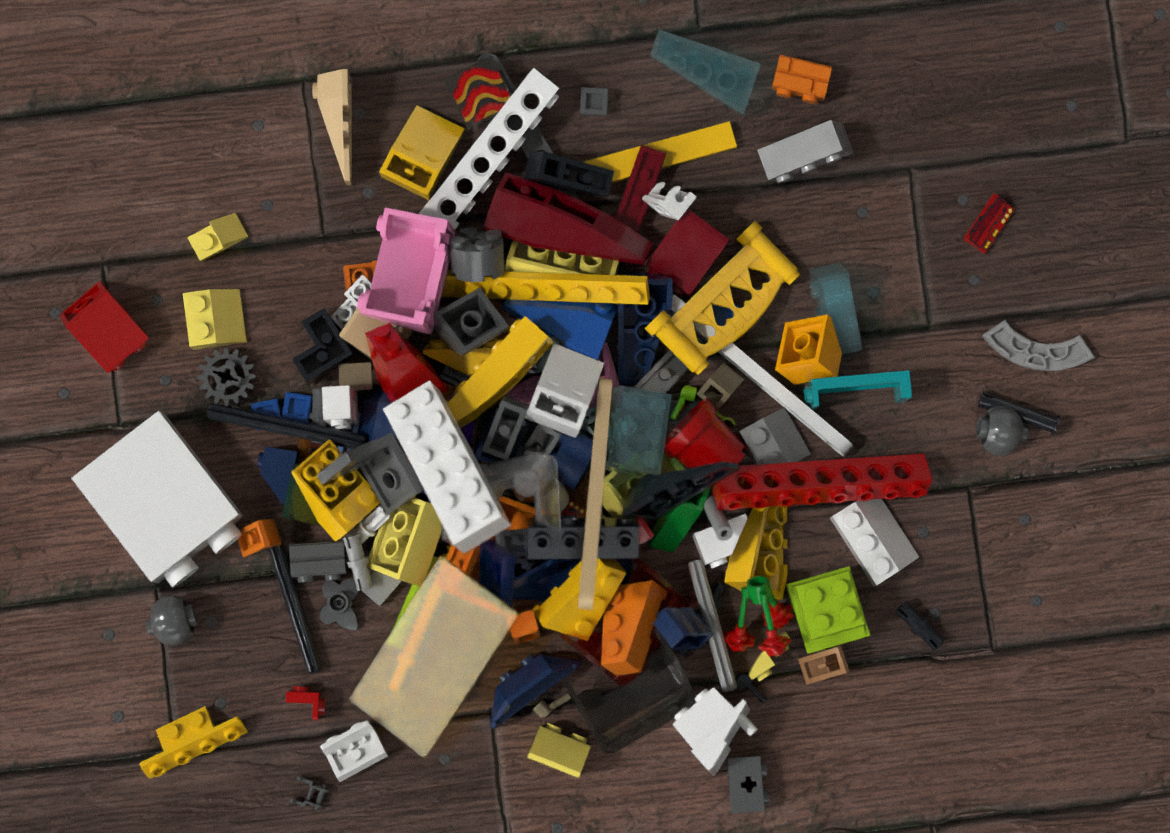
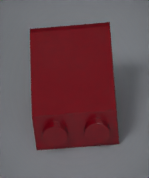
(687, 253)

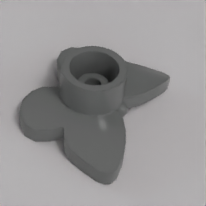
(339, 604)

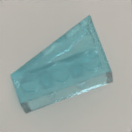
(834, 297)

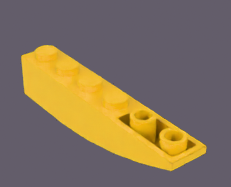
(500, 371)

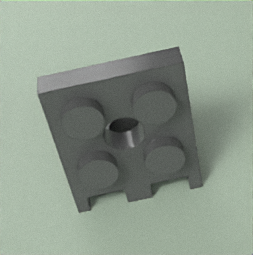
(378, 462)

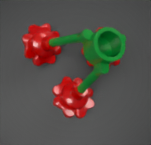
(775, 616)

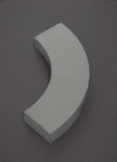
(1037, 355)

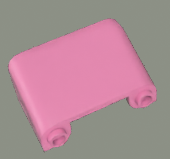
(408, 270)

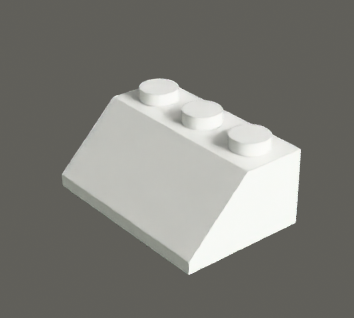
(874, 539)

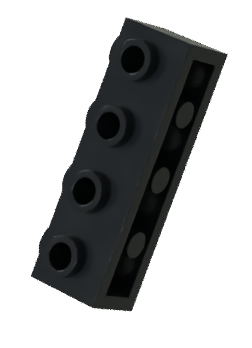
(616, 538)

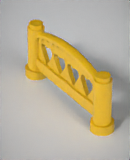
(679, 331)

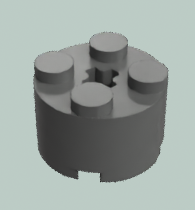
(477, 254)

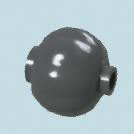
(1001, 430)
(172, 621)

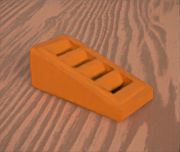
(525, 628)

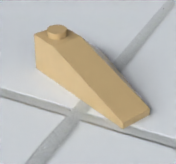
(335, 102)

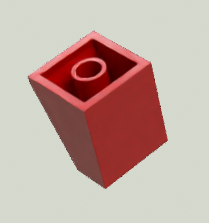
(104, 327)
(398, 363)

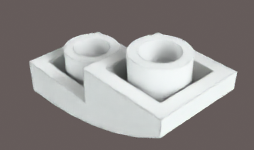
(346, 310)

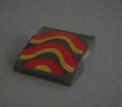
(478, 92)

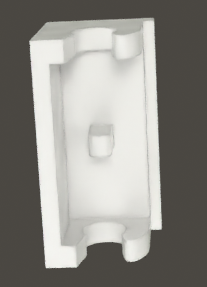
(671, 205)

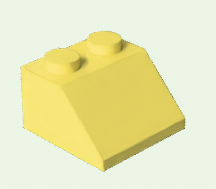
(214, 318)
(559, 750)

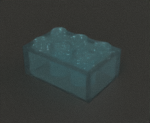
(637, 431)

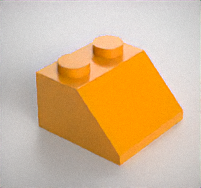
(809, 350)

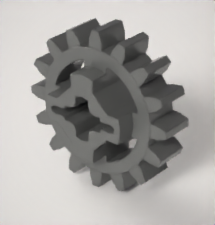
(232, 366)

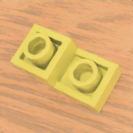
(762, 665)

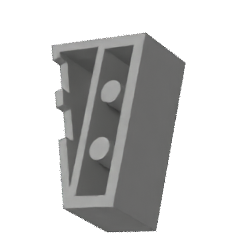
(805, 151)

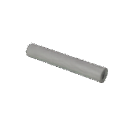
(717, 518)

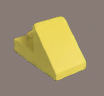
(218, 236)

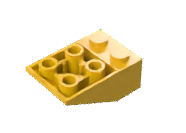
(421, 152)
(339, 502)

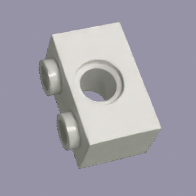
(340, 407)

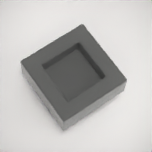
(593, 102)

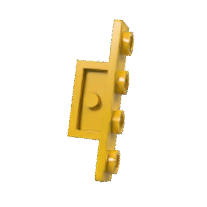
(190, 738)

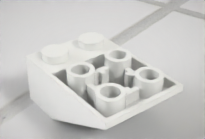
(564, 390)

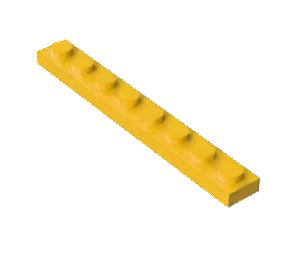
(555, 287)

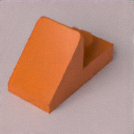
(258, 536)

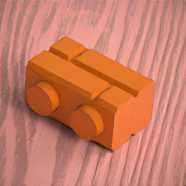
(801, 79)

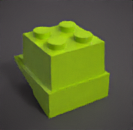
(828, 609)

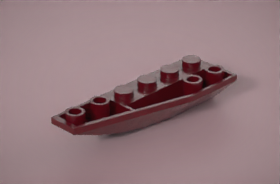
(561, 223)

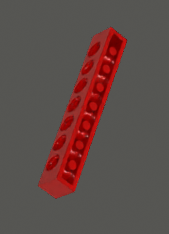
(823, 482)

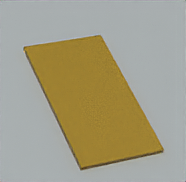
(434, 656)

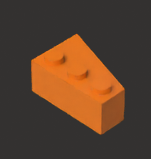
(629, 625)

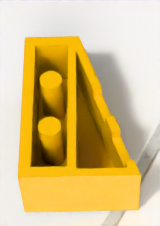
(561, 609)

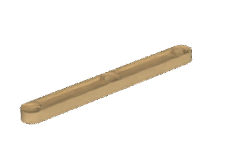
(595, 494)

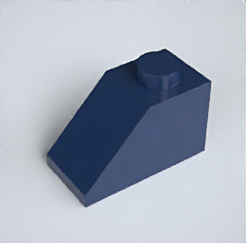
(277, 468)

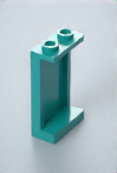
(899, 380)

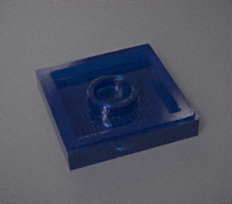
(497, 571)

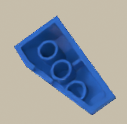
(578, 324)

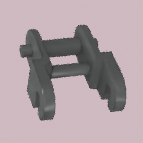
(320, 796)

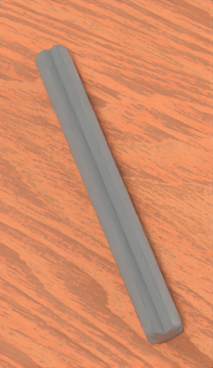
(711, 619)

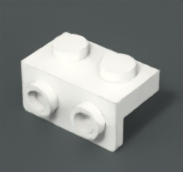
(353, 750)

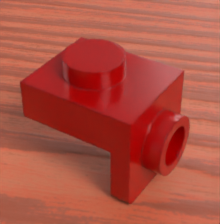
(302, 695)

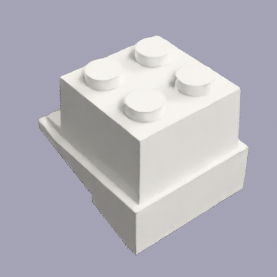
(712, 726)

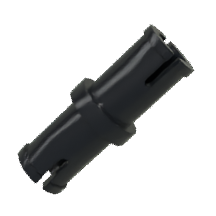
(920, 625)

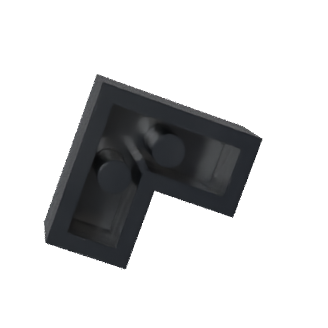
(328, 349)

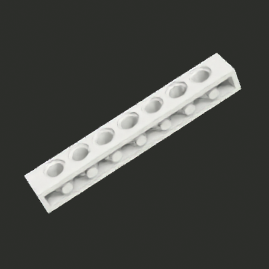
(534, 84)

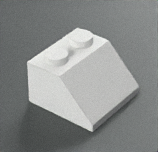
(715, 551)

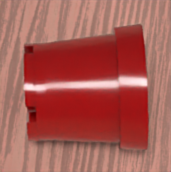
(703, 439)

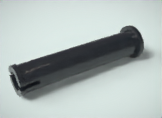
(1028, 415)

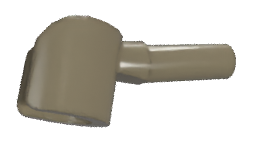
(543, 710)

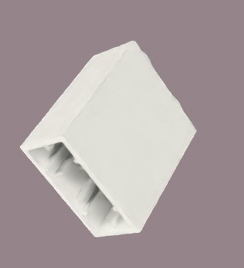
(160, 500)

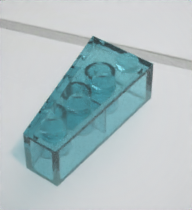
(713, 71)

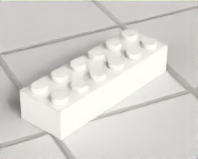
(446, 467)

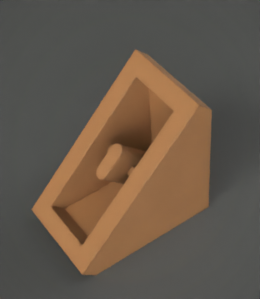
(823, 665)

